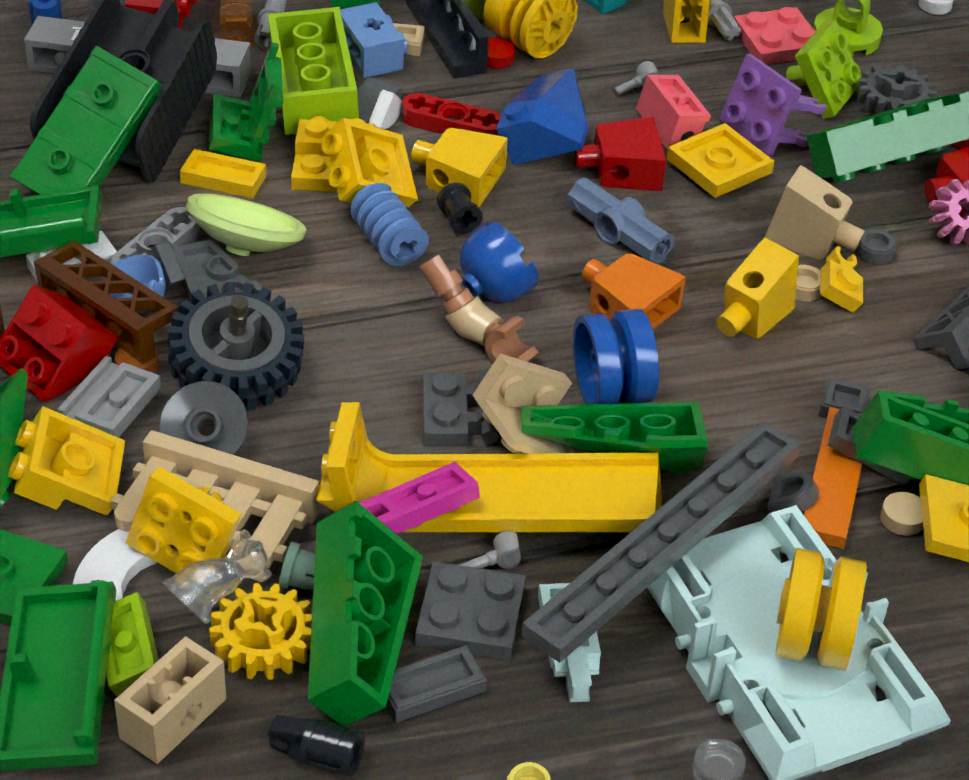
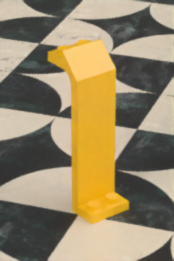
(515, 489)

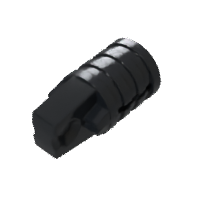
(318, 743)

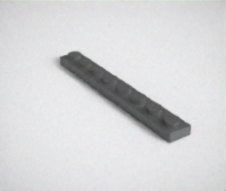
(659, 542)

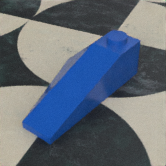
(545, 118)

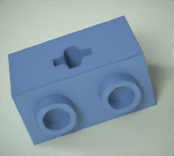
(373, 40)

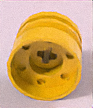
(532, 25)

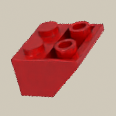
(53, 343)

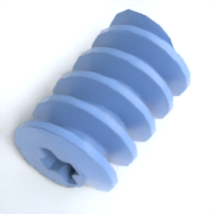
(388, 225)

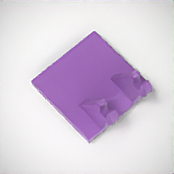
(761, 105)

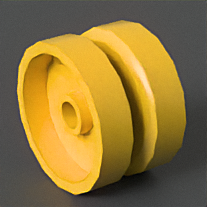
(814, 607)

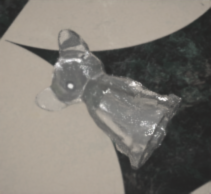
(210, 580)

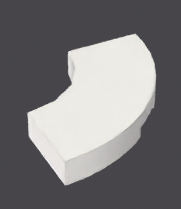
(113, 562)

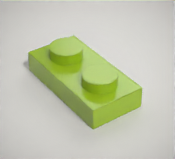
(131, 643)

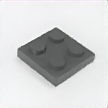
(471, 610)

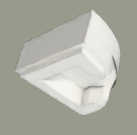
(386, 110)

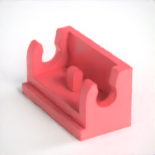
(673, 108)

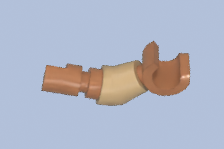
(474, 319)

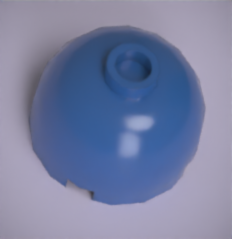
(494, 265)

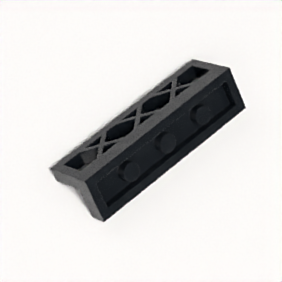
(454, 35)

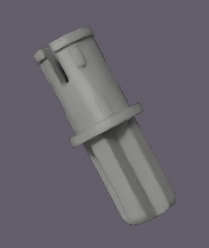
(721, 16)
(262, 35)

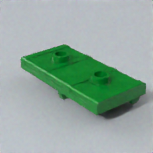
(88, 126)
(49, 220)
(55, 675)

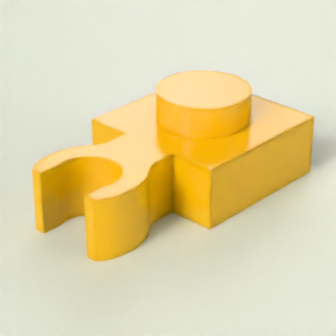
(841, 282)

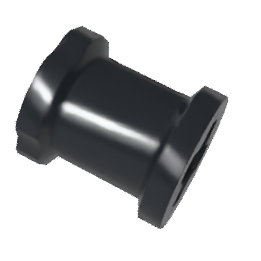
(457, 203)

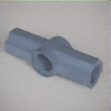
(620, 221)

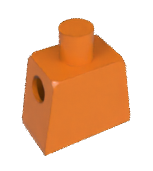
(634, 284)

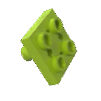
(826, 68)

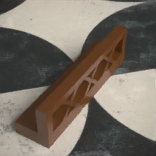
(95, 297)

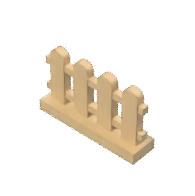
(245, 485)

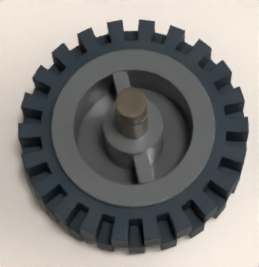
(237, 342)

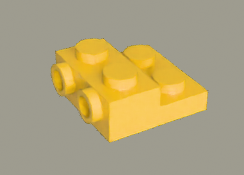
(367, 156)
(311, 164)
(66, 462)

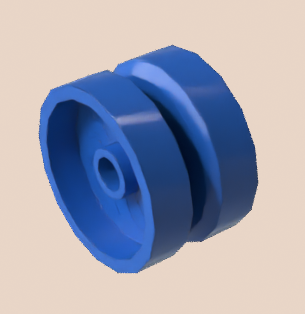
(615, 358)

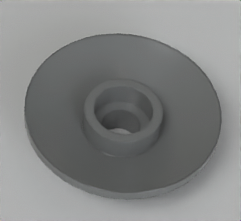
(206, 403)

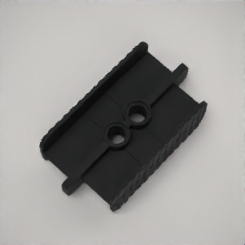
(156, 46)

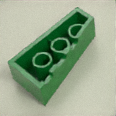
(358, 612)

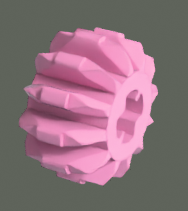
(948, 209)

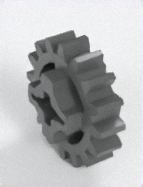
(892, 88)

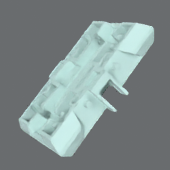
(731, 640)

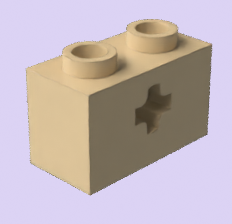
(170, 699)

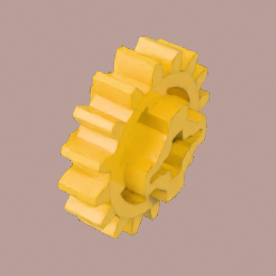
(262, 631)

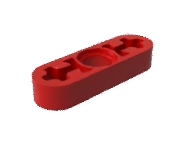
(430, 114)

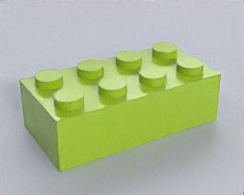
(314, 66)

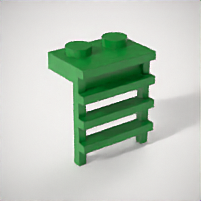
(241, 125)

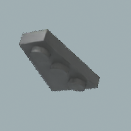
(207, 265)

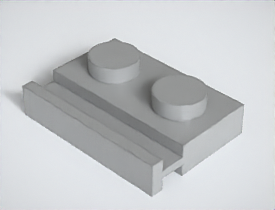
(111, 396)

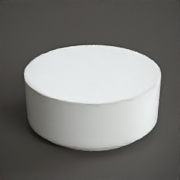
(936, 7)

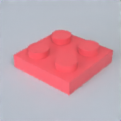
(774, 34)

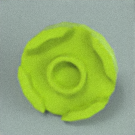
(859, 26)

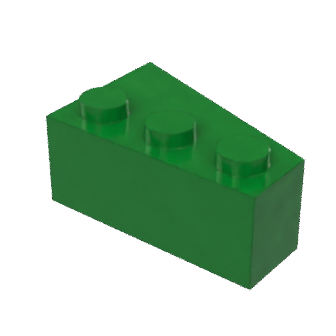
(914, 436)

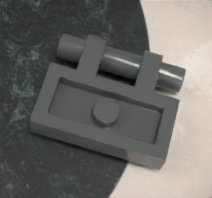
(446, 412)

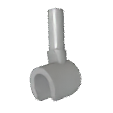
(644, 69)
(505, 553)

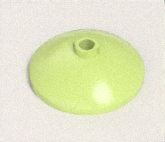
(244, 224)

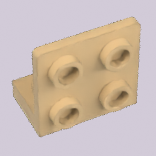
(517, 384)

